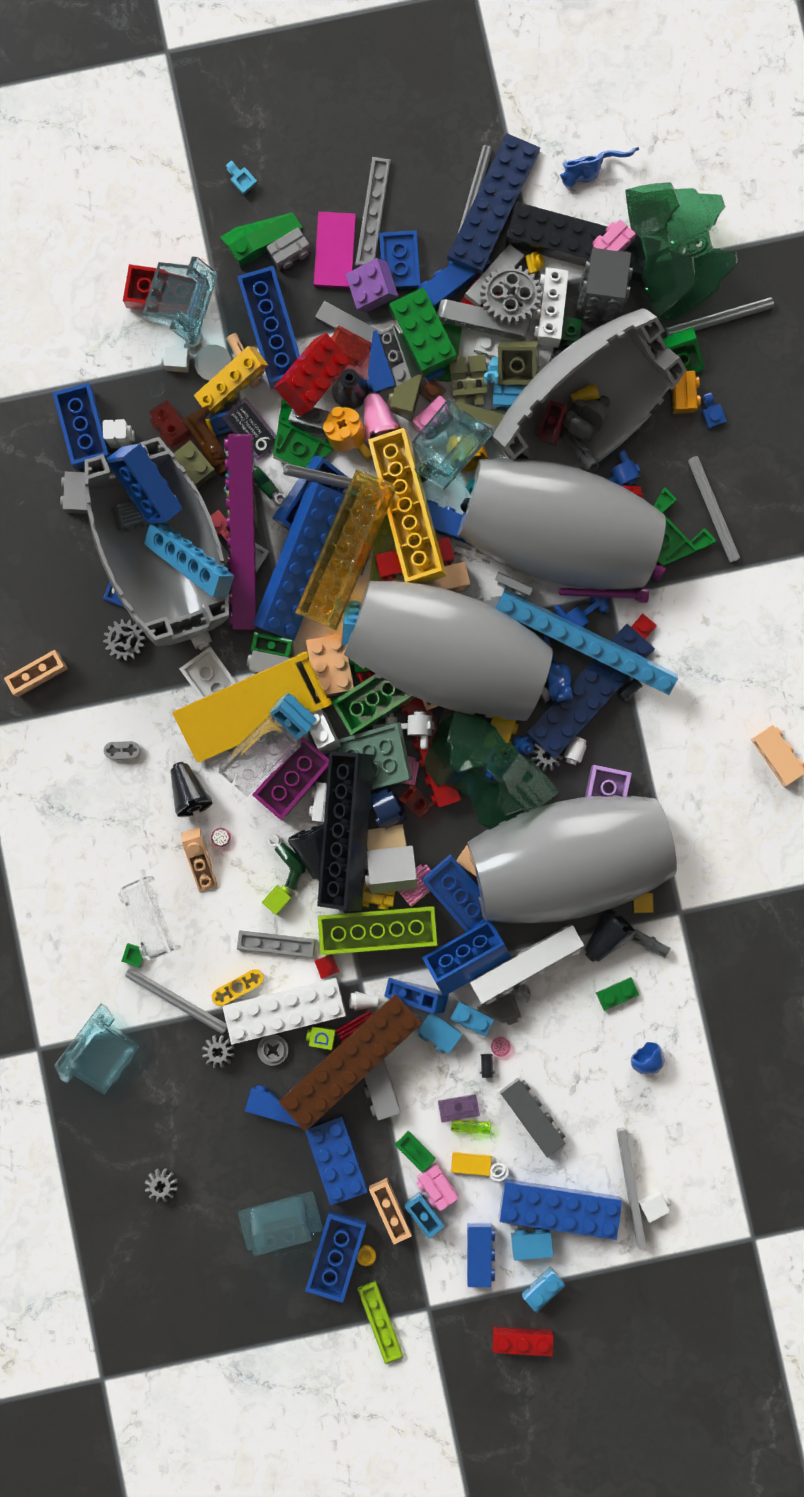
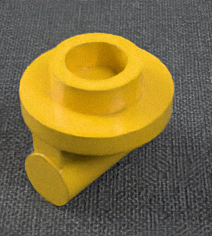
(535, 262)

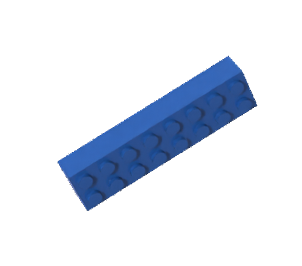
(297, 560)

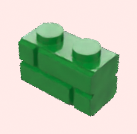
(272, 645)

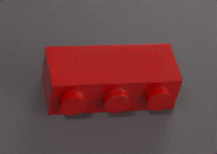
(522, 1341)

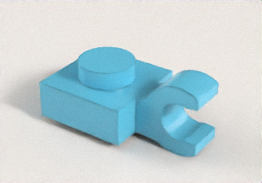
(241, 178)
(492, 372)

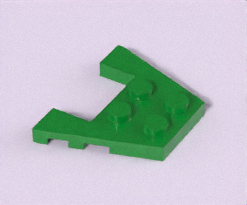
(295, 445)
(674, 543)

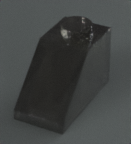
(502, 1009)

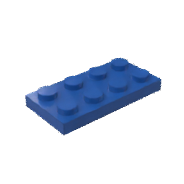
(456, 892)

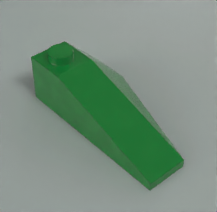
(250, 240)

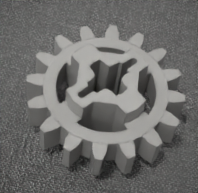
(117, 642)

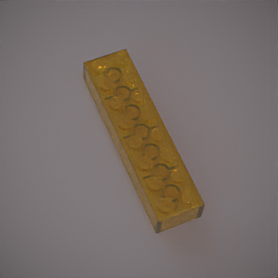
(346, 549)

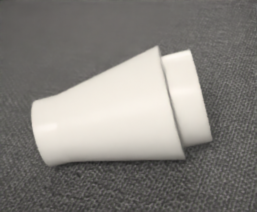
(362, 1001)

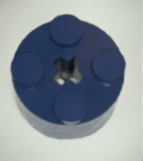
(387, 807)

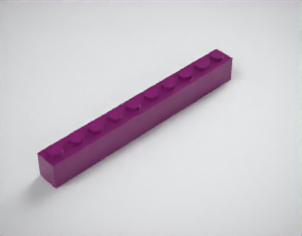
(242, 529)

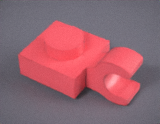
(220, 524)

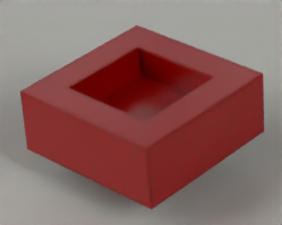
(644, 626)
(326, 966)

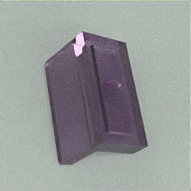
(458, 1108)

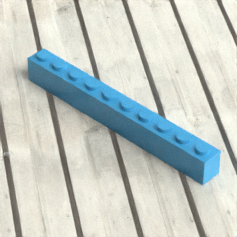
(587, 642)

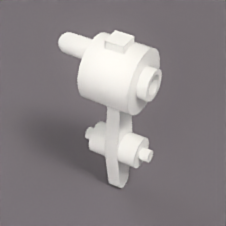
(417, 725)

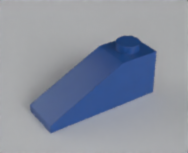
(379, 371)
(417, 995)
(267, 1105)

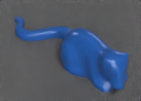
(588, 167)
(559, 679)

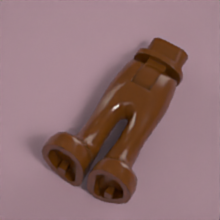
(205, 438)

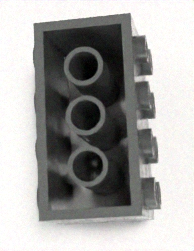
(604, 285)

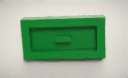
(617, 993)
(415, 1151)

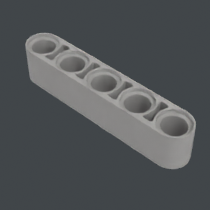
(476, 319)

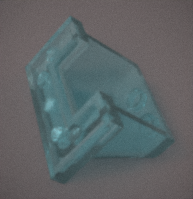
(181, 297)
(448, 444)
(97, 1052)
(280, 1223)

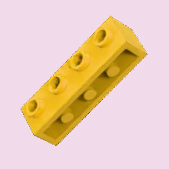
(231, 380)

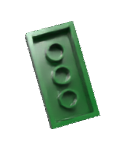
(423, 332)
(369, 704)

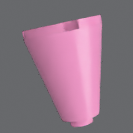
(377, 417)

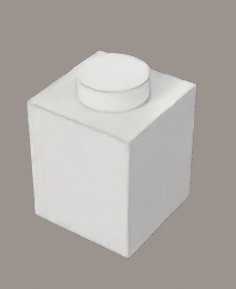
(176, 359)
(654, 1206)

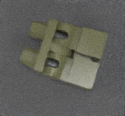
(460, 374)

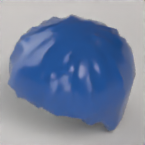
(648, 1059)

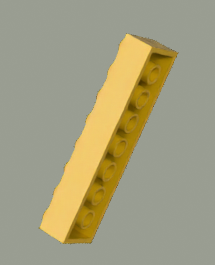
(409, 508)

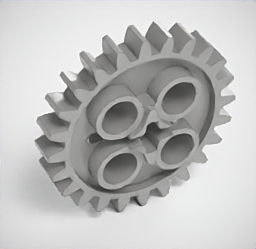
(523, 285)

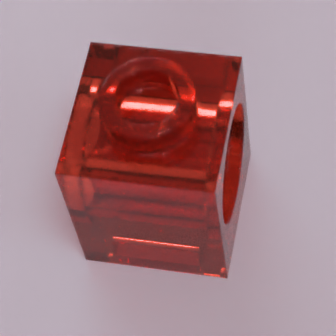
(409, 798)

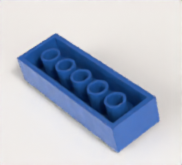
(269, 321)
(560, 1209)

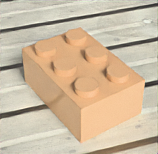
(330, 664)

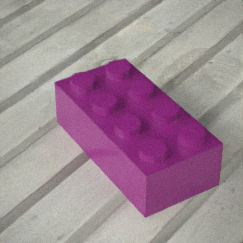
(292, 780)

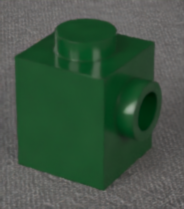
(570, 331)

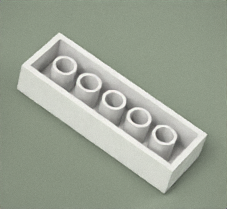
(526, 963)
(284, 1010)

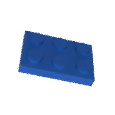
(401, 254)

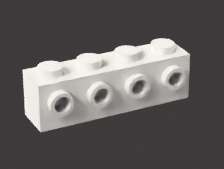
(552, 307)

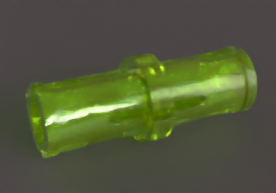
(471, 1126)

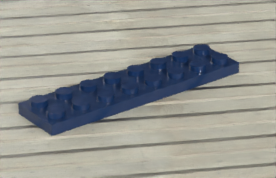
(493, 203)
(590, 693)

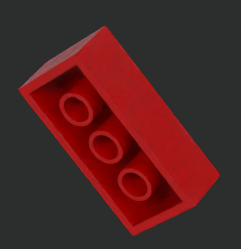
(137, 286)
(312, 374)

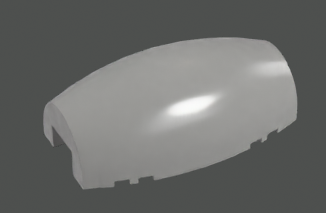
(626, 365)
(562, 524)
(151, 590)
(449, 650)
(572, 859)

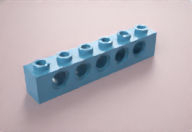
(189, 560)

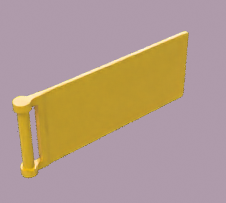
(236, 711)

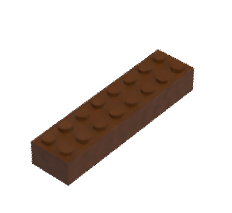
(350, 1062)

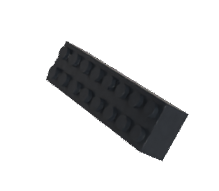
(563, 237)
(345, 831)

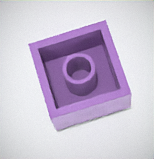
(371, 285)

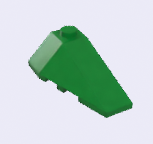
(686, 347)

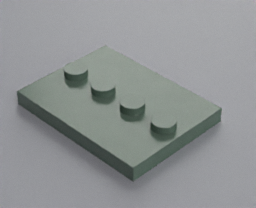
(389, 752)

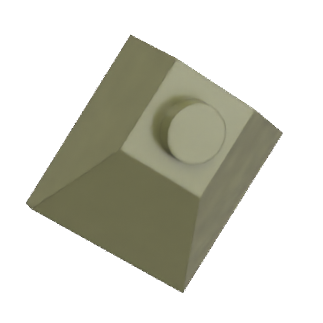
(405, 397)

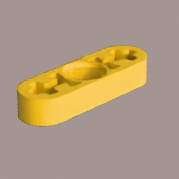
(222, 989)

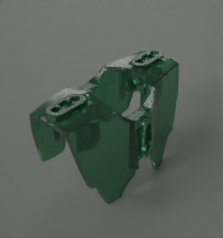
(667, 224)
(472, 743)

